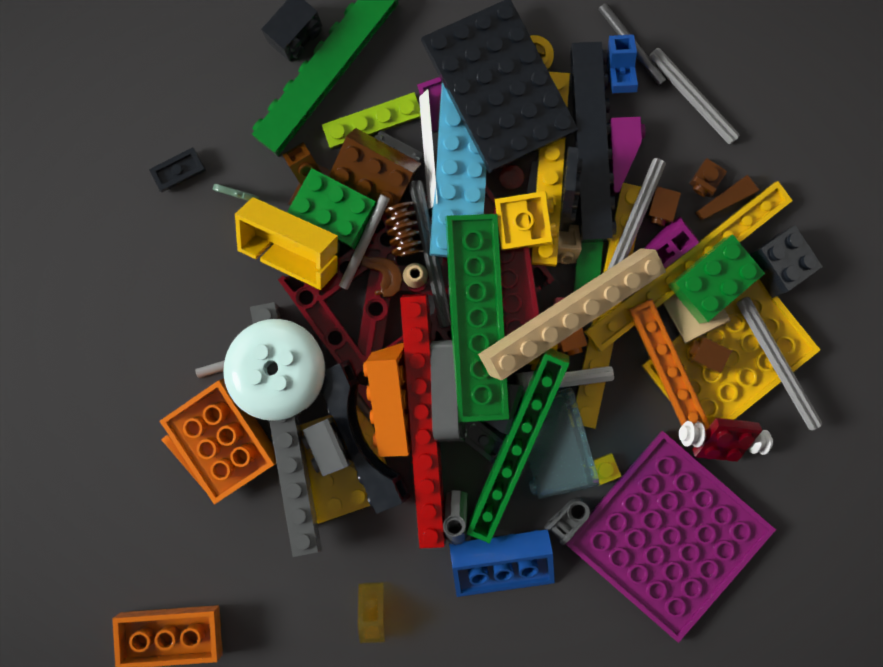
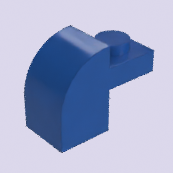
(621, 63)

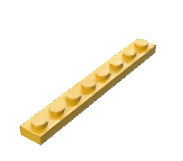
(550, 179)

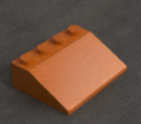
(219, 441)

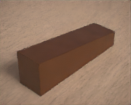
(735, 193)

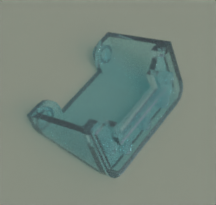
(561, 452)

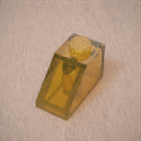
(371, 613)

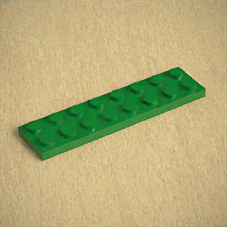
(475, 314)

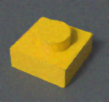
(606, 468)

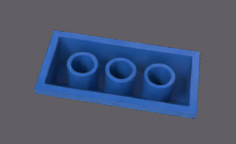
(503, 563)

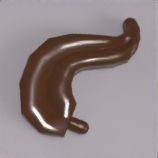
(391, 274)

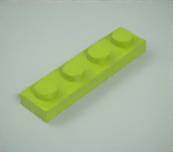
(373, 119)

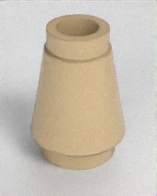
(415, 282)

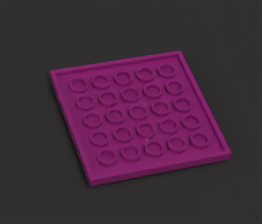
(670, 536)

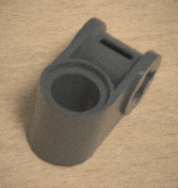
(567, 521)

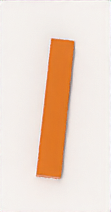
(667, 363)

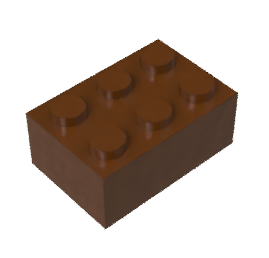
(374, 168)

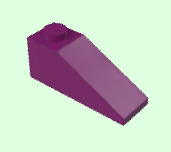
(625, 142)
(673, 241)

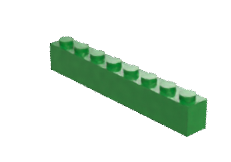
(321, 72)
(518, 444)

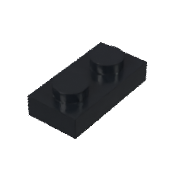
(177, 169)

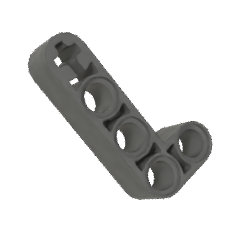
(443, 393)

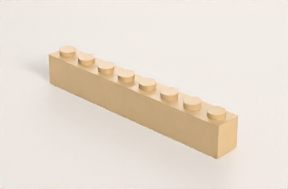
(571, 313)

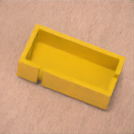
(298, 245)

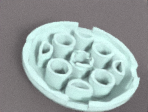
(298, 374)

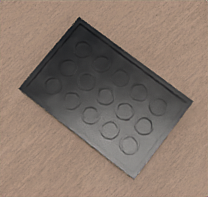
(499, 85)

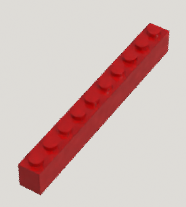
(425, 450)

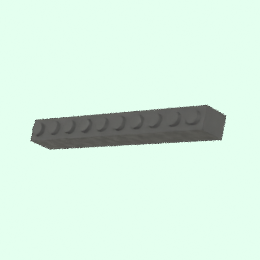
(292, 466)

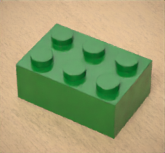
(333, 207)
(716, 279)

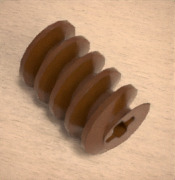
(402, 230)

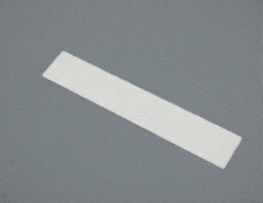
(428, 148)

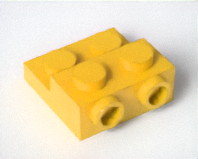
(526, 220)

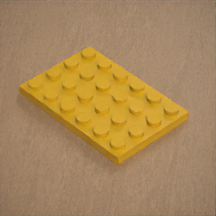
(748, 370)

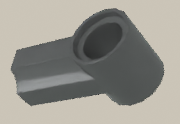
(456, 515)

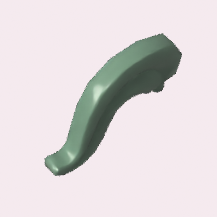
(233, 192)

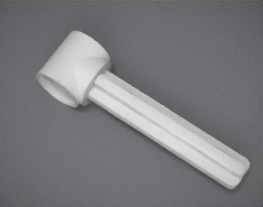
(572, 378)

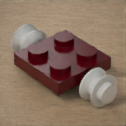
(725, 439)

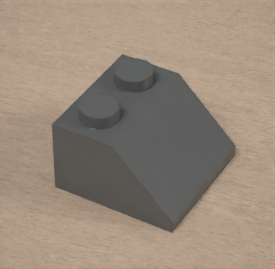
(326, 447)

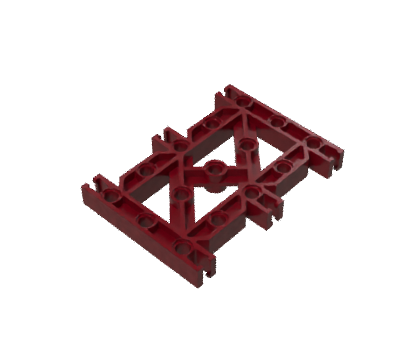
(372, 327)

